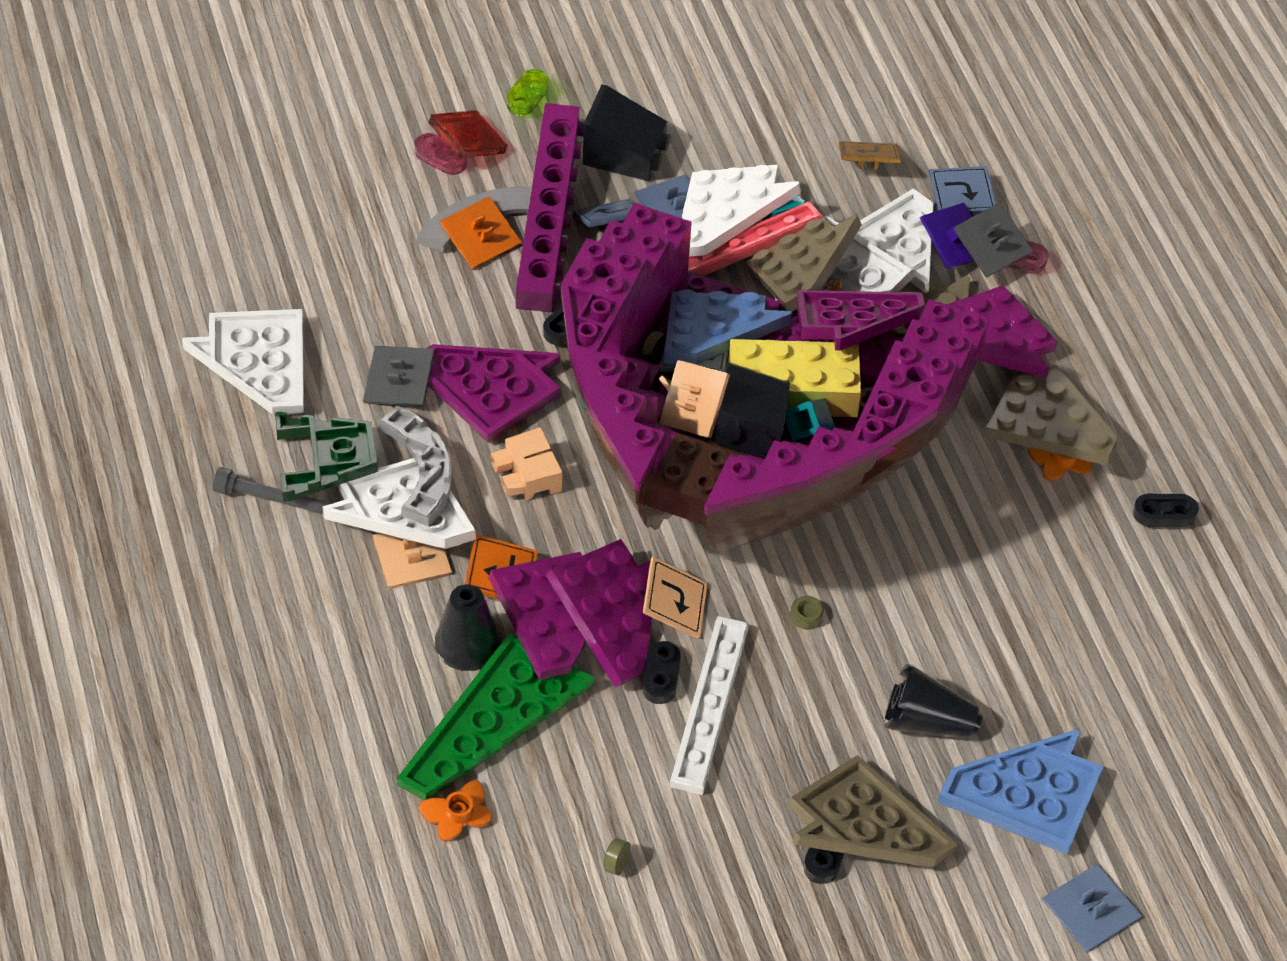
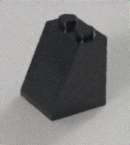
(623, 136)
(751, 411)

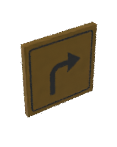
(869, 152)

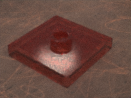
(468, 134)

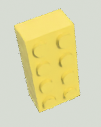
(810, 367)

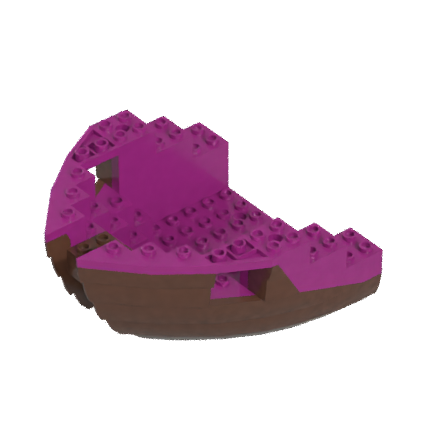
(624, 292)

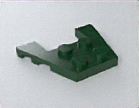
(340, 450)

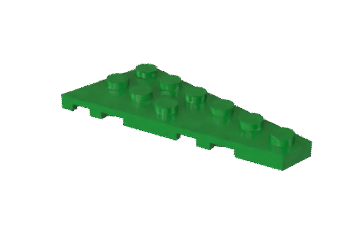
(488, 716)

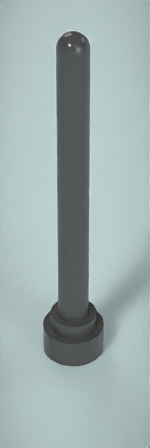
(227, 481)

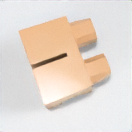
(531, 465)

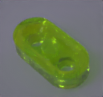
(527, 92)

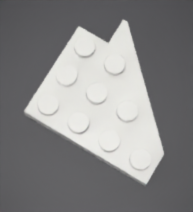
(731, 201)
(902, 235)
(869, 268)
(257, 355)
(376, 505)

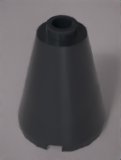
(467, 630)
(930, 707)

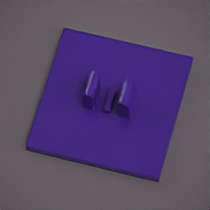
(946, 241)

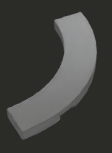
(506, 199)
(432, 461)

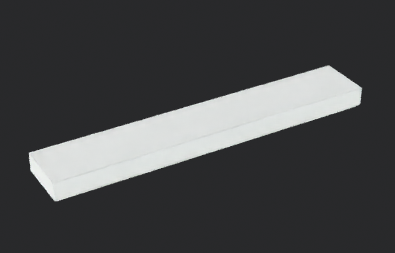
(709, 705)

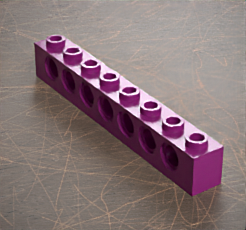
(548, 208)

